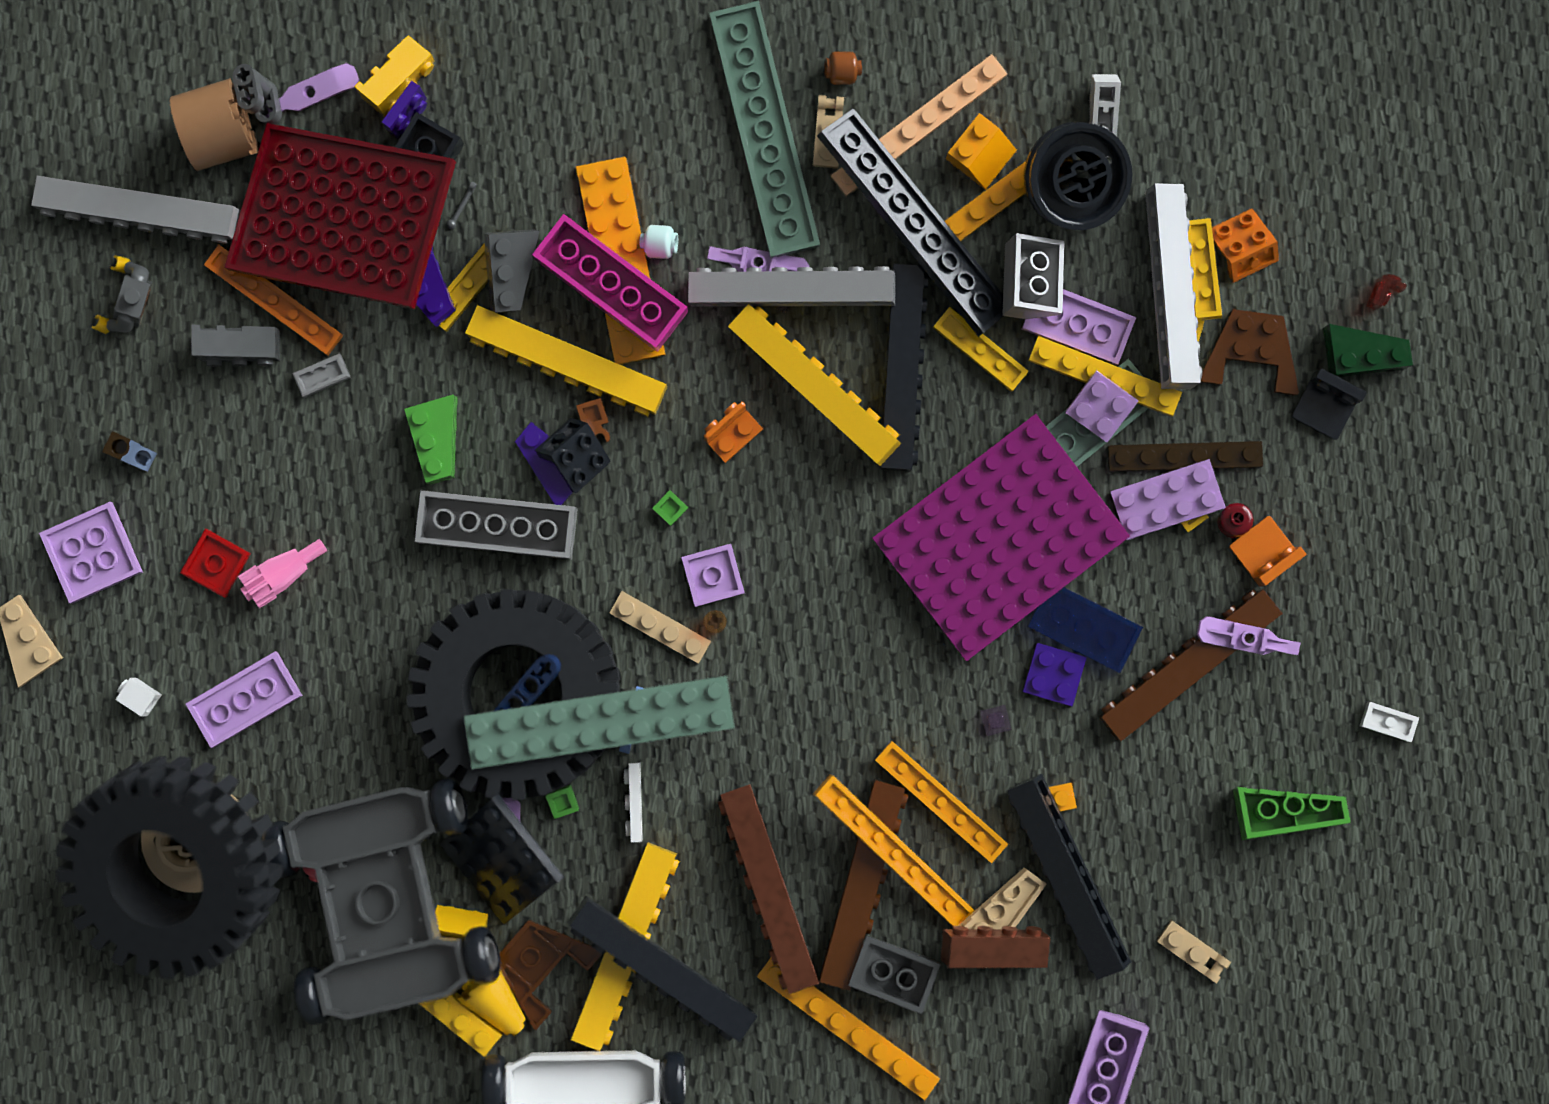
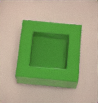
(670, 508)
(562, 802)

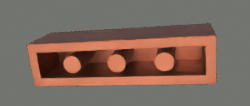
(995, 947)

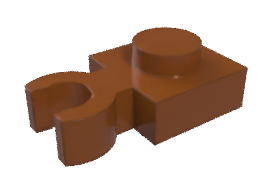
(595, 415)

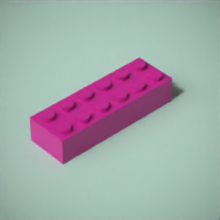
(610, 282)

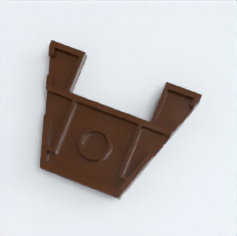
(1253, 339)
(532, 957)

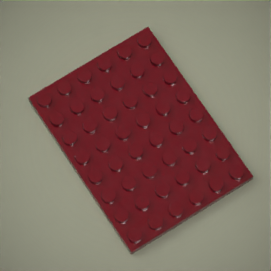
(340, 215)

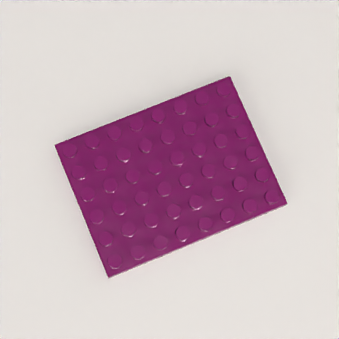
(1000, 537)

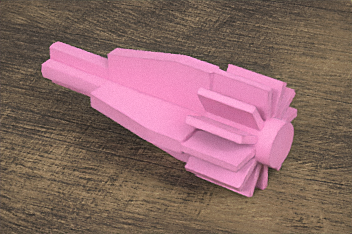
(278, 573)

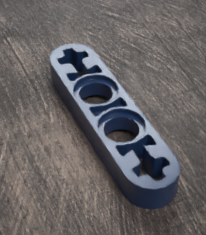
(520, 691)

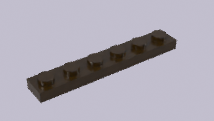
(1181, 455)

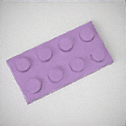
(1086, 328)
(1168, 499)
(244, 699)

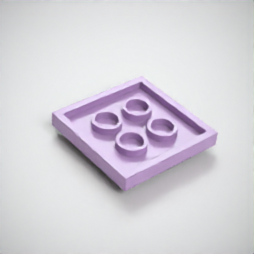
(90, 552)

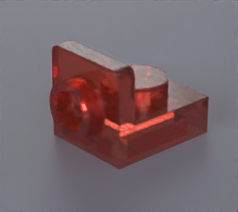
(1381, 293)

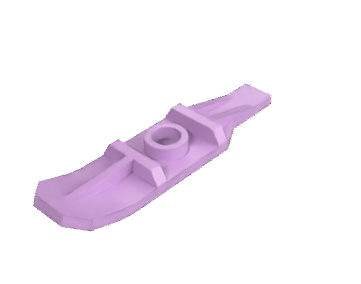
(325, 85)
(744, 257)
(1232, 635)

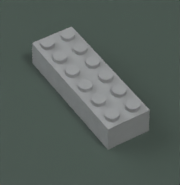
(496, 525)

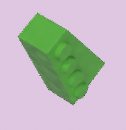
(1278, 813)

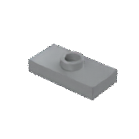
(321, 375)

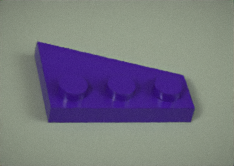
(434, 295)
(545, 470)

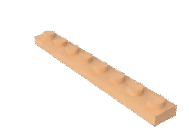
(934, 114)

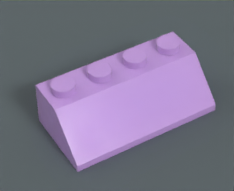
(1109, 1060)

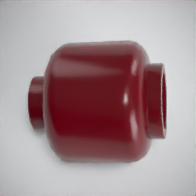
(1227, 523)

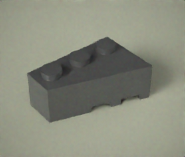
(508, 267)
(236, 345)

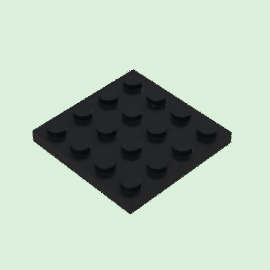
(502, 860)

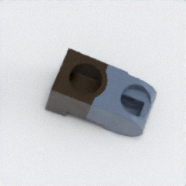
(129, 451)

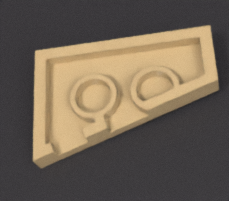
(26, 641)

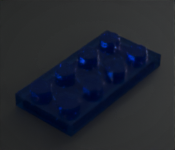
(1086, 628)

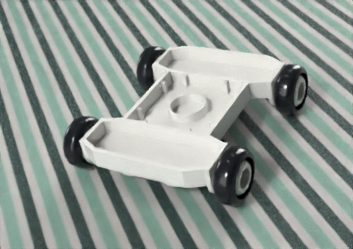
(584, 1078)

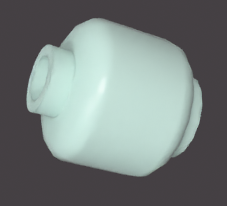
(659, 241)

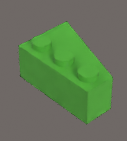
(434, 437)

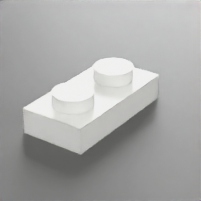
(1389, 721)

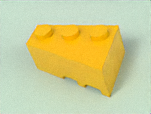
(404, 63)

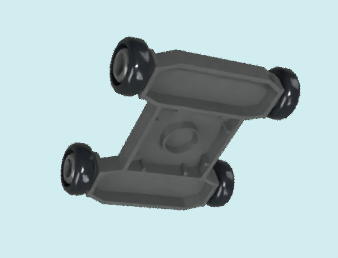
(381, 903)

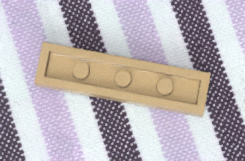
(660, 627)

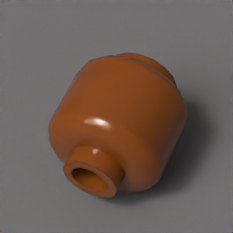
(842, 68)

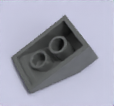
(894, 974)

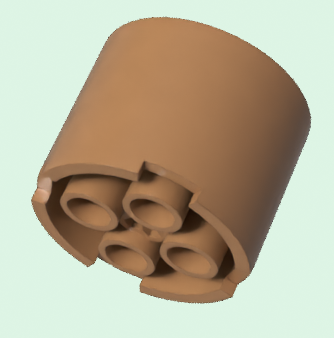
(212, 125)

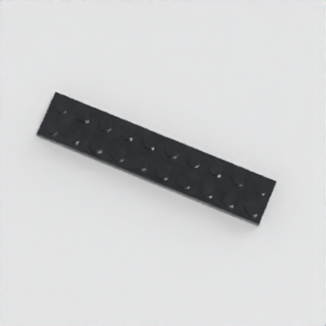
(914, 221)

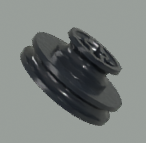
(1096, 190)

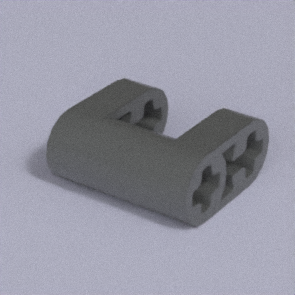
(250, 82)

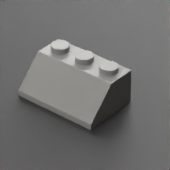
(1033, 277)

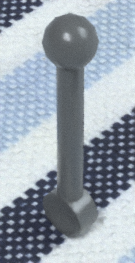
(451, 224)

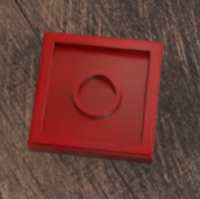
(215, 563)

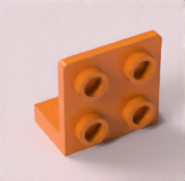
(1245, 244)
(732, 432)
(1266, 551)

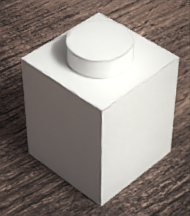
(137, 696)

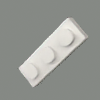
(633, 802)

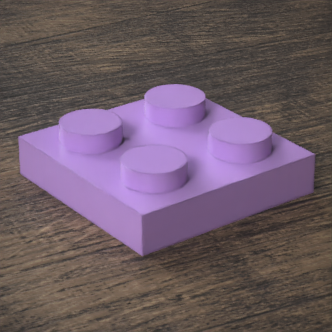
(1101, 406)
(713, 575)

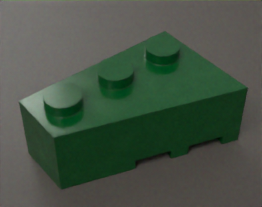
(1364, 352)

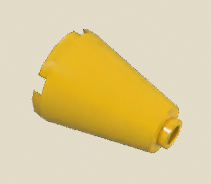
(494, 1005)

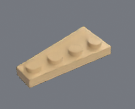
(1008, 903)

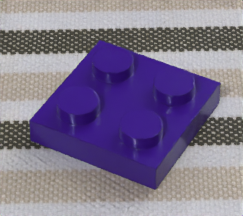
(400, 115)
(1054, 674)

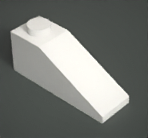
(1105, 101)

